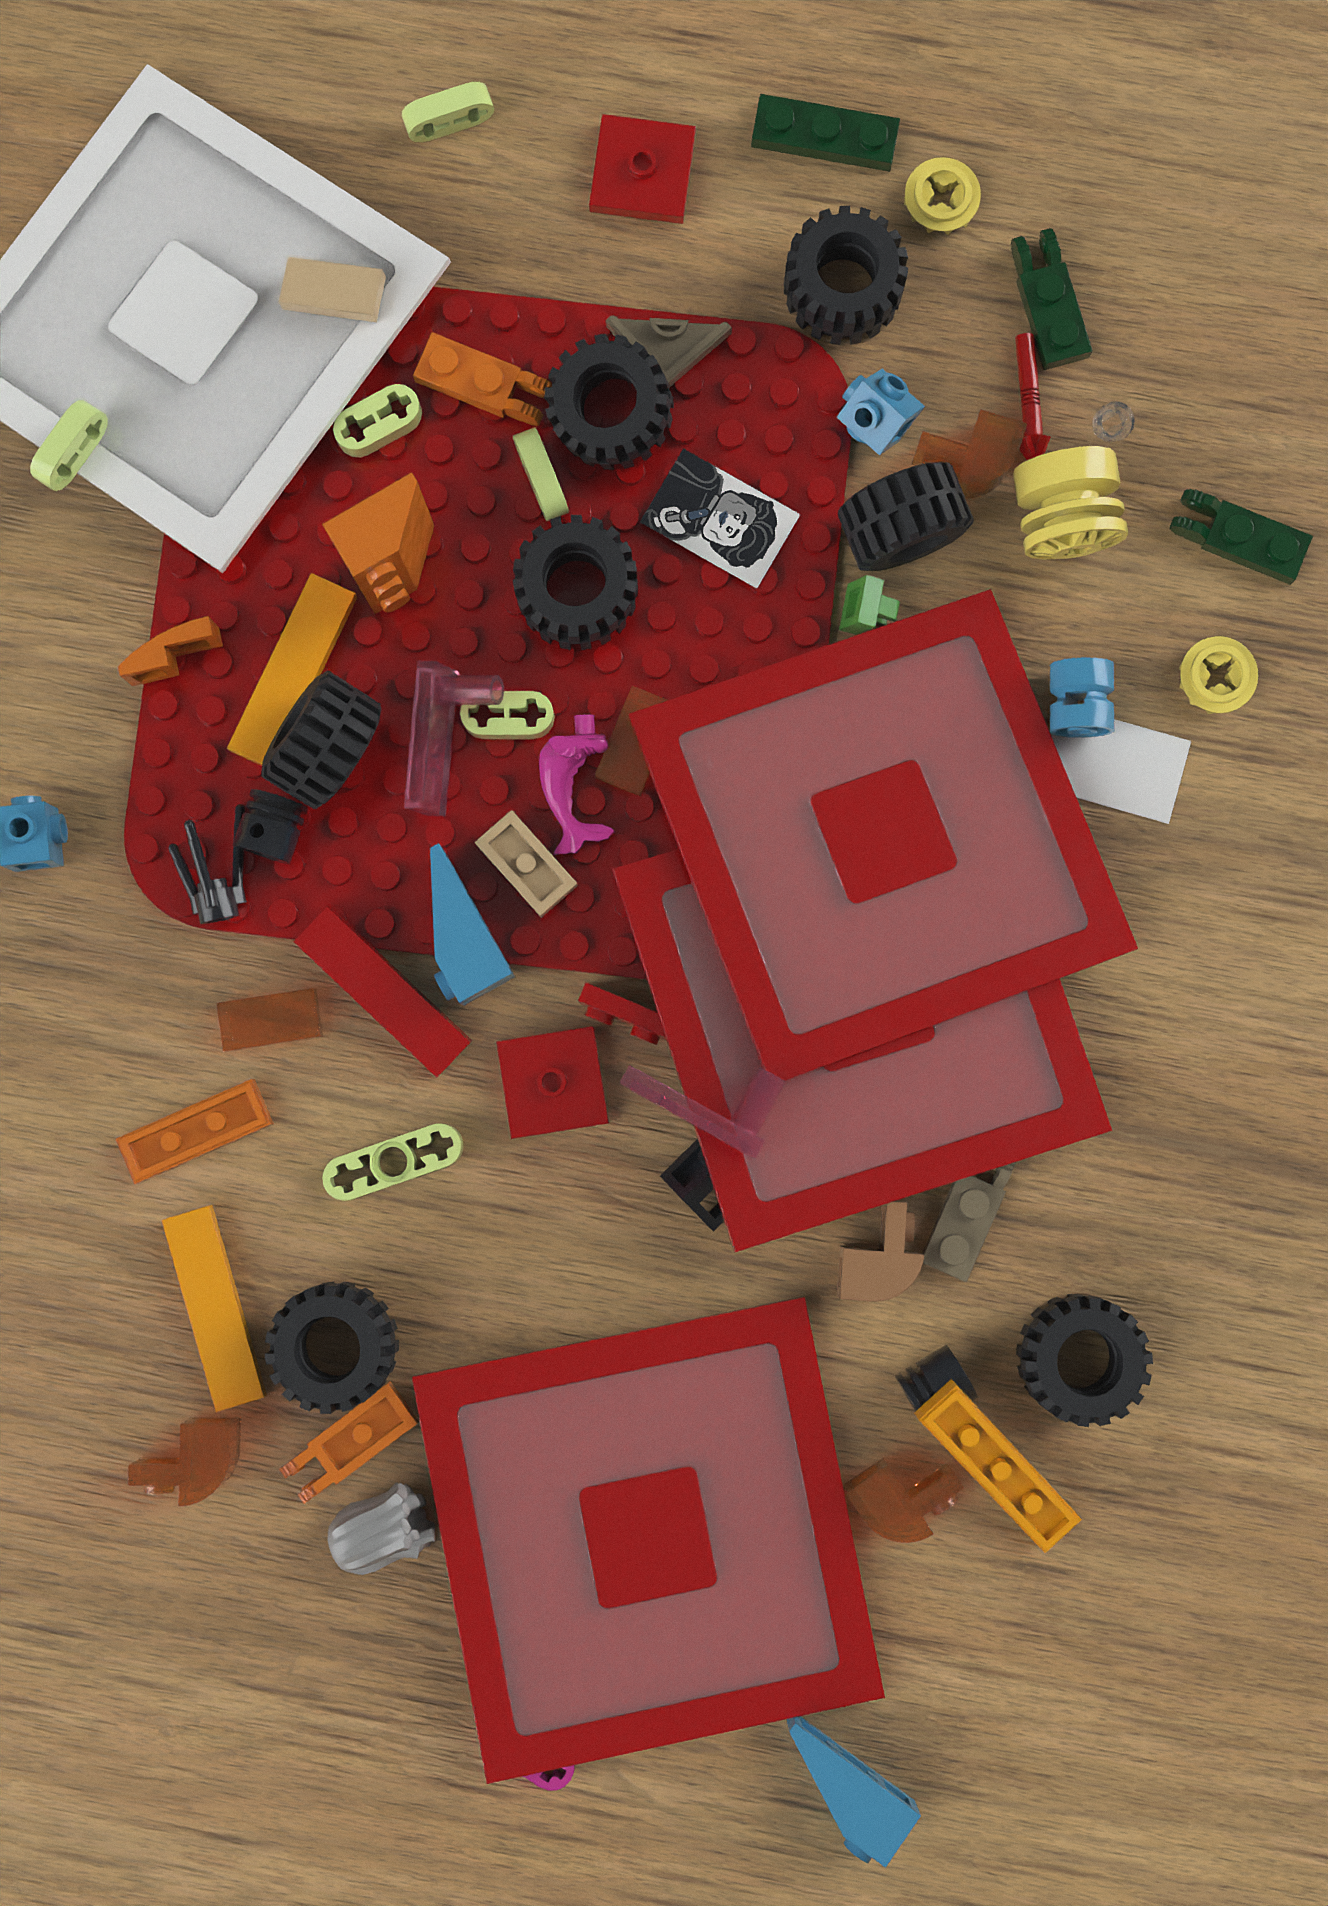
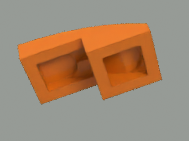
(157, 657)

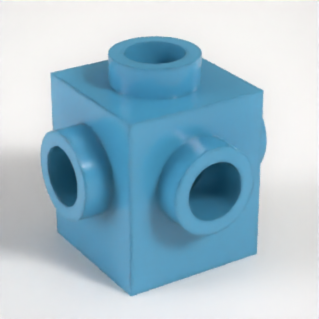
(879, 410)
(31, 835)

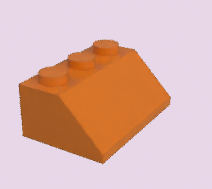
(385, 543)

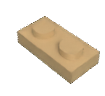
(526, 863)

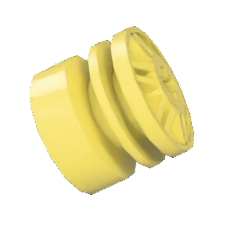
(1070, 502)

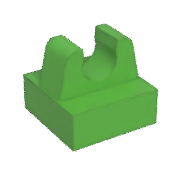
(866, 606)

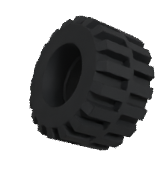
(853, 239)
(581, 374)
(905, 516)
(575, 543)
(321, 740)
(290, 1355)
(1123, 1374)

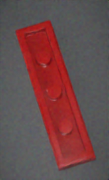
(382, 991)

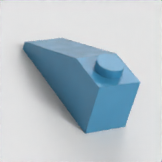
(462, 942)
(863, 1803)

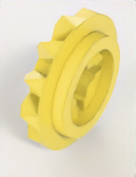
(942, 175)
(1241, 675)

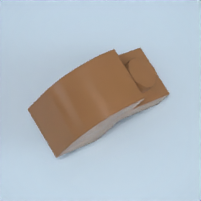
(885, 1271)

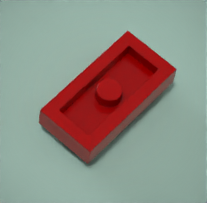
(607, 1006)

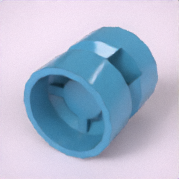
(1078, 681)

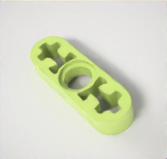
(354, 1161)

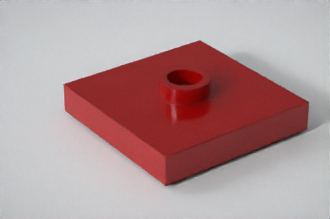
(642, 169)
(552, 1082)

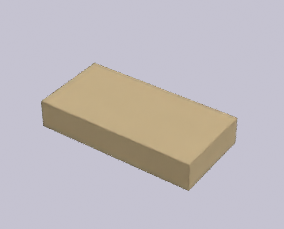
(332, 289)

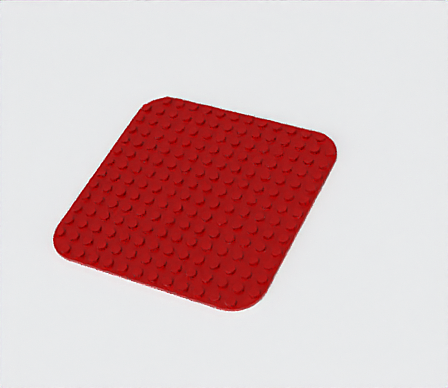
(750, 407)

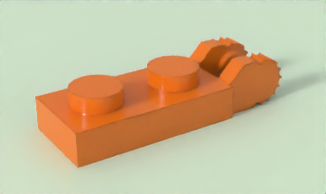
(478, 379)
(354, 1439)

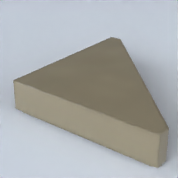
(672, 341)

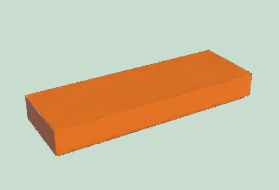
(194, 1131)

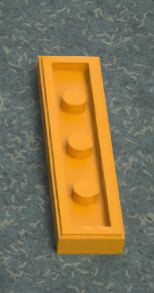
(293, 664)
(214, 1308)
(997, 1465)

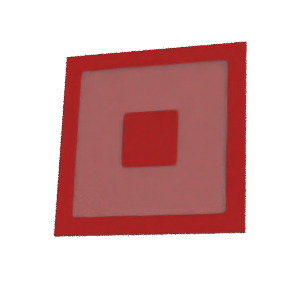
(881, 835)
(872, 1124)
(646, 1539)

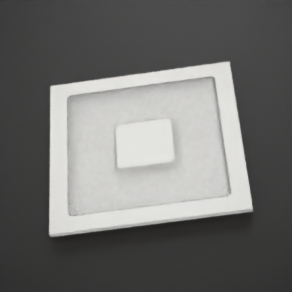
(159, 304)

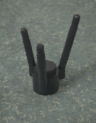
(211, 898)

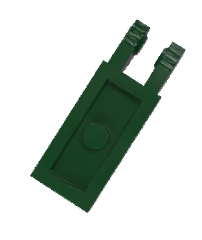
(1050, 303)
(1243, 536)

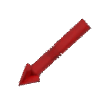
(1034, 441)

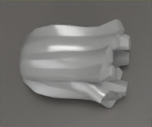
(380, 1530)

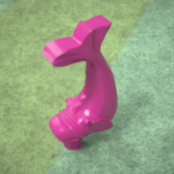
(557, 766)

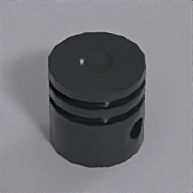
(270, 826)
(932, 1375)

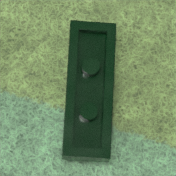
(825, 132)

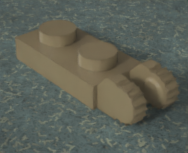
(965, 1223)

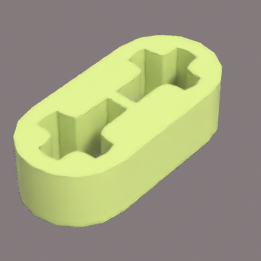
(447, 112)
(372, 410)
(69, 445)
(540, 474)
(511, 727)

